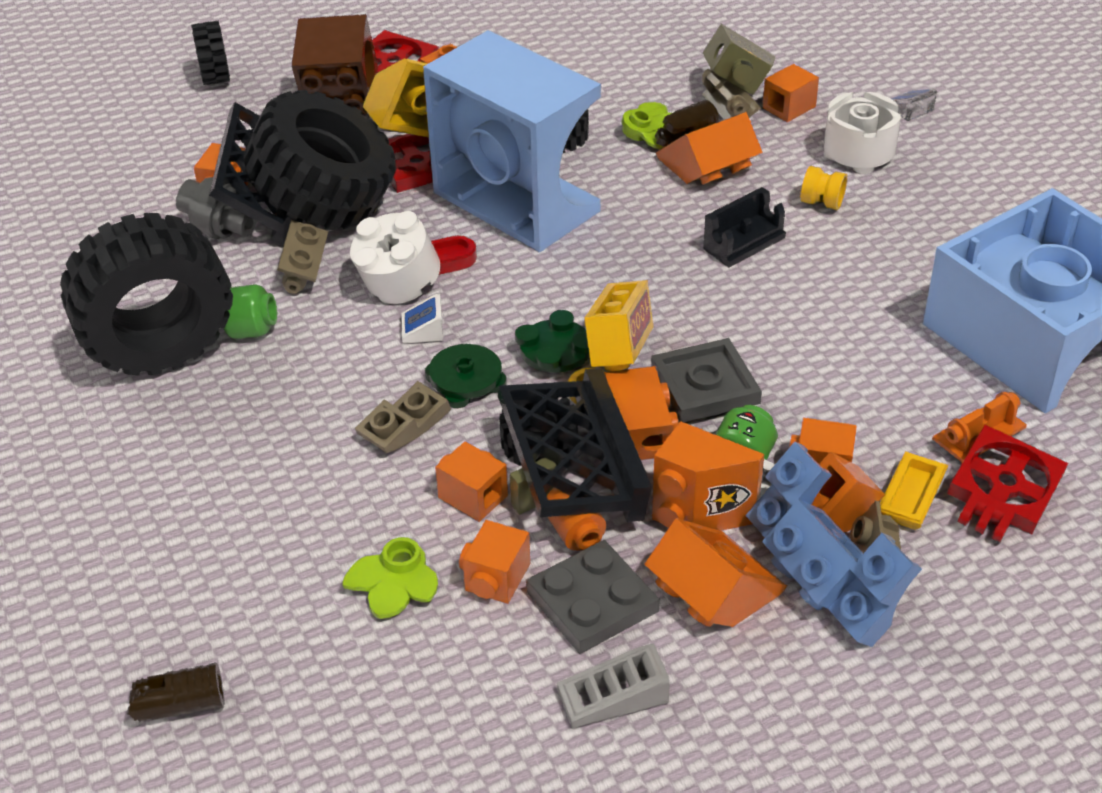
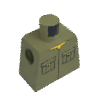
(740, 59)

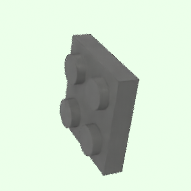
(706, 379)
(592, 596)

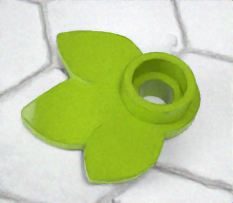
(644, 122)
(393, 577)

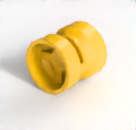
(823, 187)

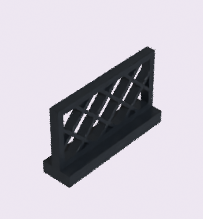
(225, 174)
(607, 441)

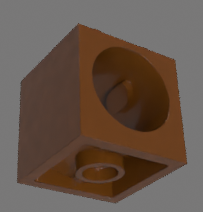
(335, 58)

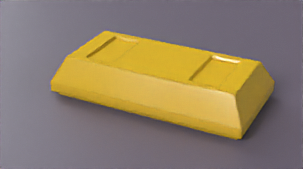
(912, 490)

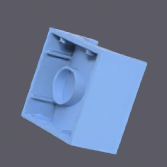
(500, 137)
(1023, 294)

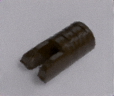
(686, 121)
(177, 693)

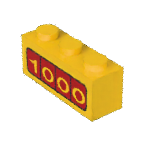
(619, 324)

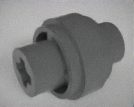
(209, 214)

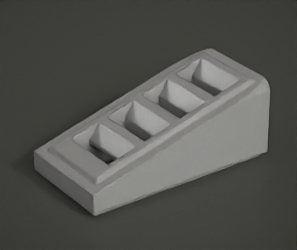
(625, 667)

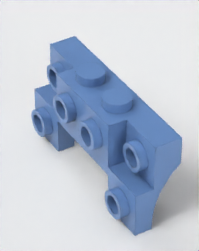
(823, 560)

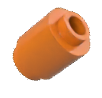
(577, 530)

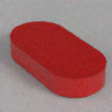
(455, 253)

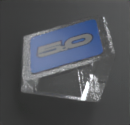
(916, 103)

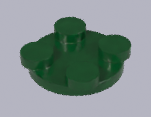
(553, 343)
(465, 373)

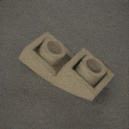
(404, 421)

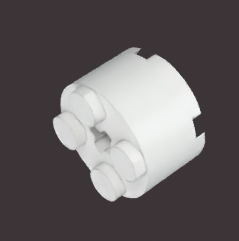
(862, 131)
(394, 256)

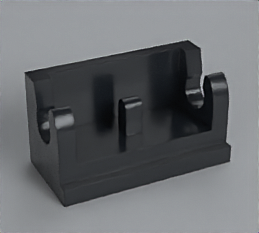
(743, 228)

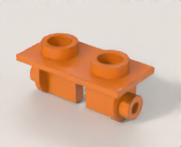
(963, 432)

